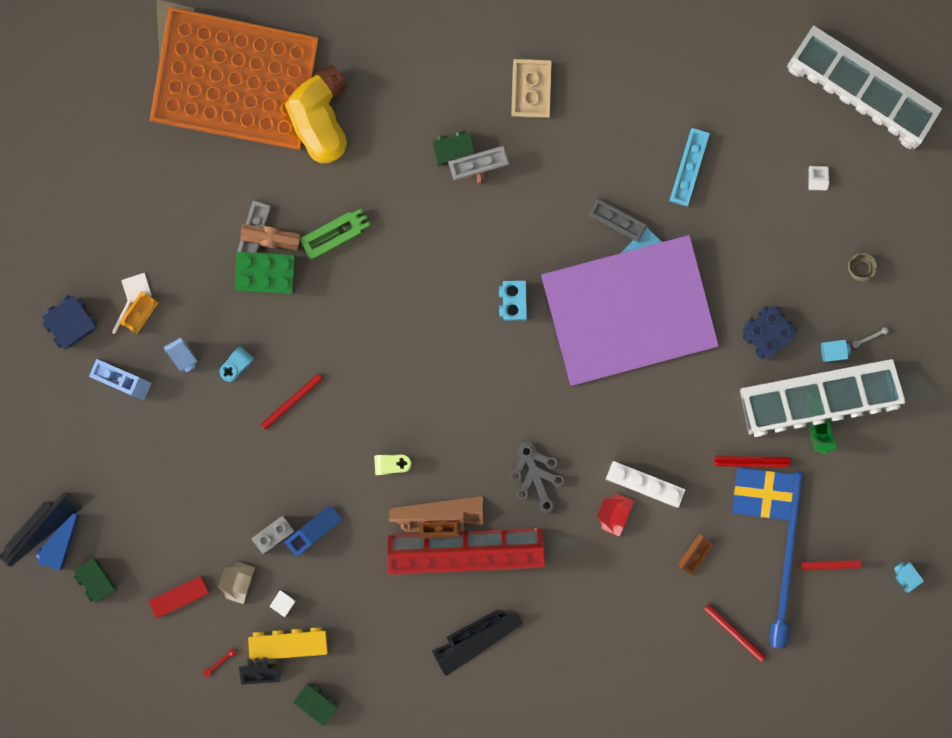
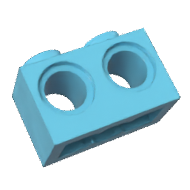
(518, 301)

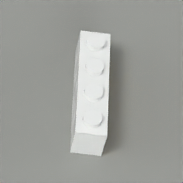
(645, 484)

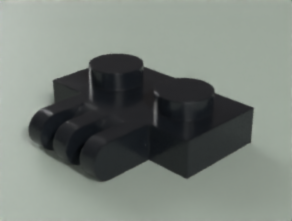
(259, 672)

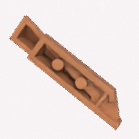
(458, 510)

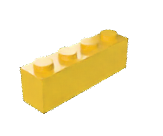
(288, 645)

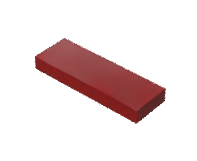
(831, 565)
(178, 597)

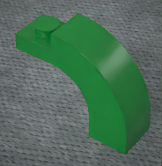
(822, 437)

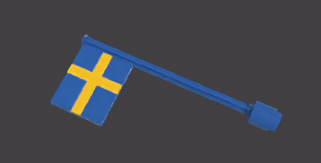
(774, 497)

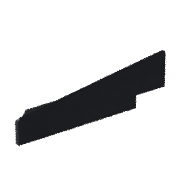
(39, 527)
(475, 639)

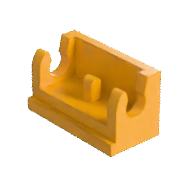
(139, 312)

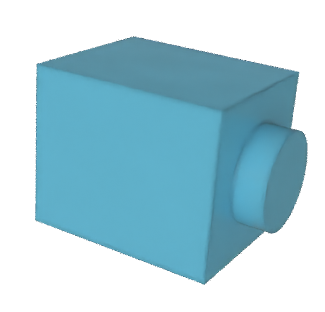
(835, 351)

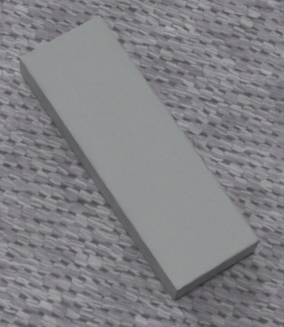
(478, 163)
(257, 217)

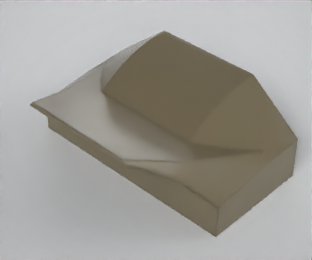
(237, 581)

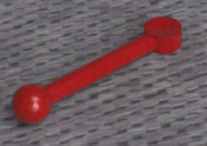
(232, 652)

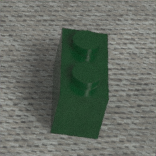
(453, 147)
(94, 580)
(316, 704)

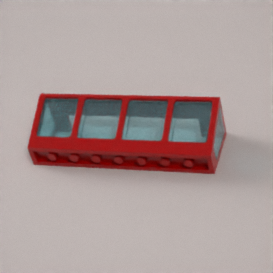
(466, 552)

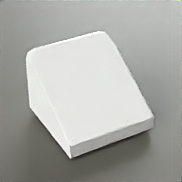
(818, 178)
(282, 603)

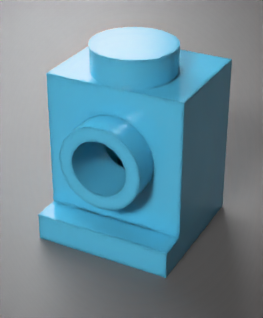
(907, 576)

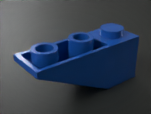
(313, 531)

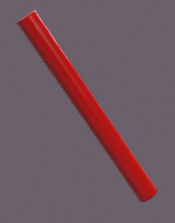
(290, 402)
(734, 632)

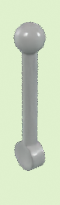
(856, 344)

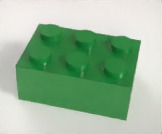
(265, 272)

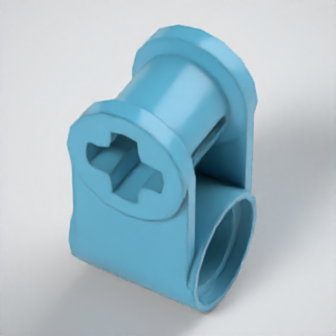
(238, 361)

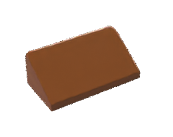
(438, 530)

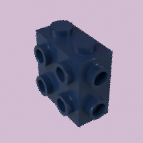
(69, 321)
(769, 332)

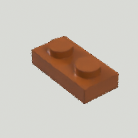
(695, 554)

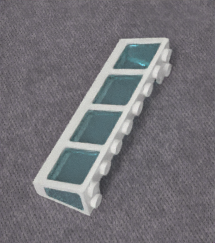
(865, 87)
(822, 397)

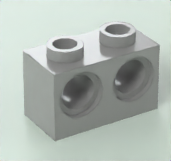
(273, 534)

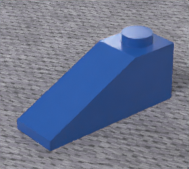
(56, 548)

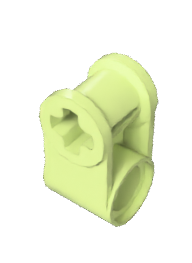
(389, 464)

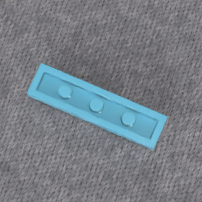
(689, 167)

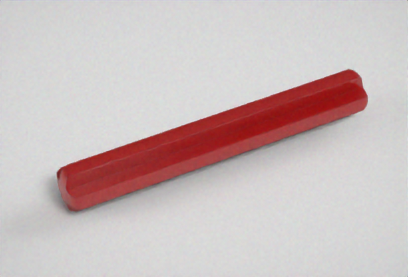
(751, 461)

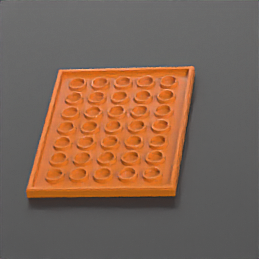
(230, 77)

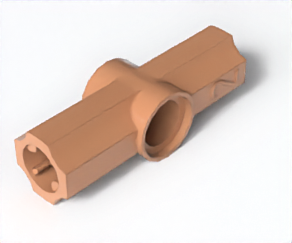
(269, 237)

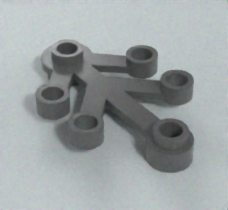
(534, 474)

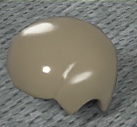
(862, 267)

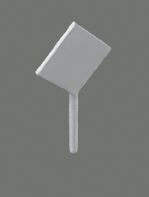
(132, 288)

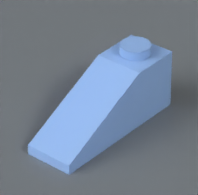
(181, 355)
(120, 379)

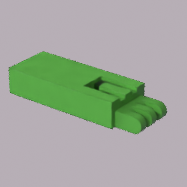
(328, 237)

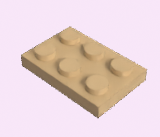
(531, 88)

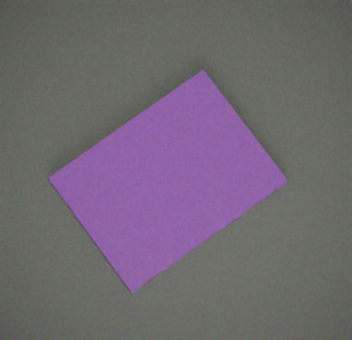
(629, 310)

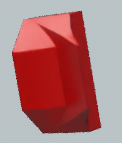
(614, 513)

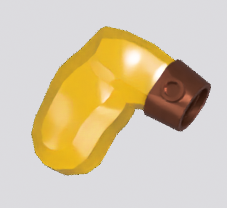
(315, 118)

